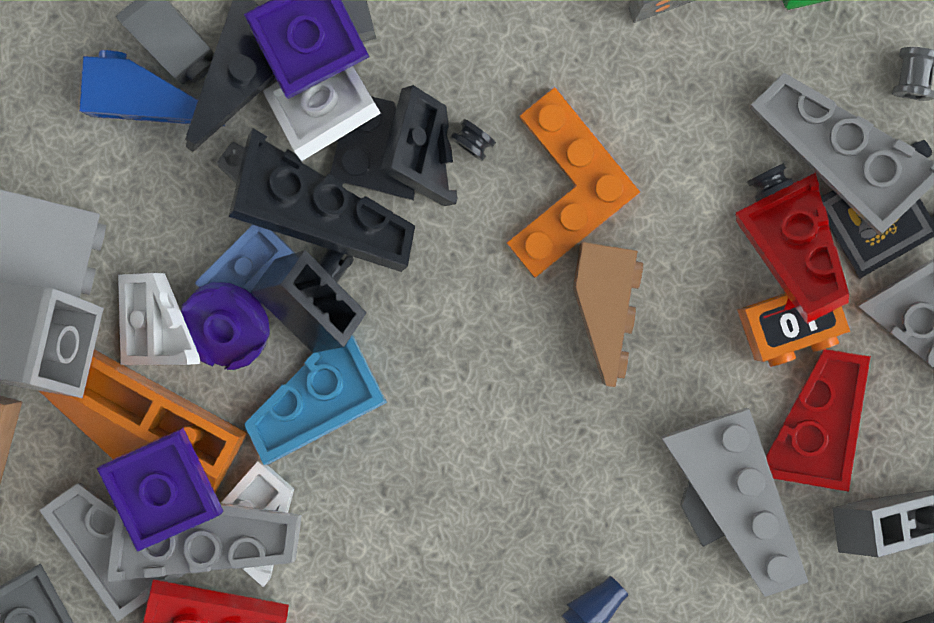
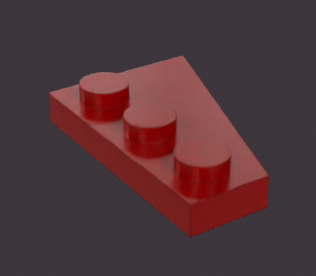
(190, 604)

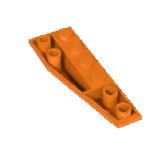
(129, 411)

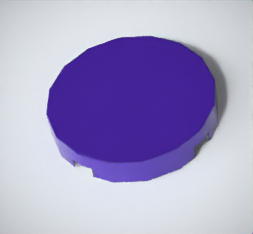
(226, 325)

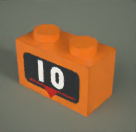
(778, 329)

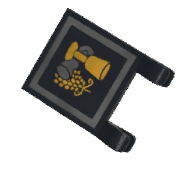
(863, 245)

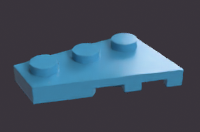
(318, 399)

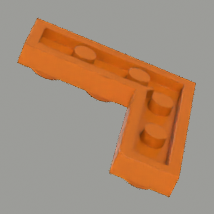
(598, 182)

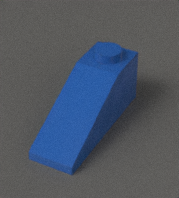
(126, 91)

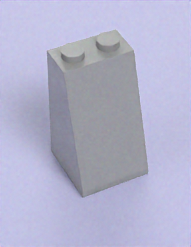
(47, 244)
(46, 339)

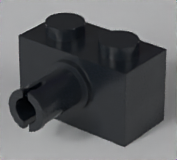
(310, 300)

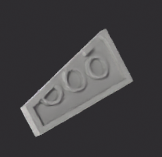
(858, 161)
(233, 540)

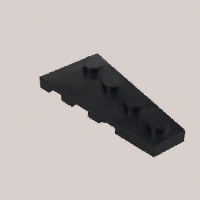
(296, 201)

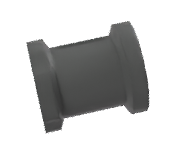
(916, 74)

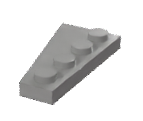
(738, 489)

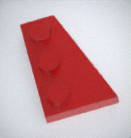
(797, 247)
(823, 425)

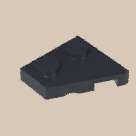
(420, 146)

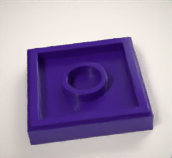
(306, 41)
(160, 489)

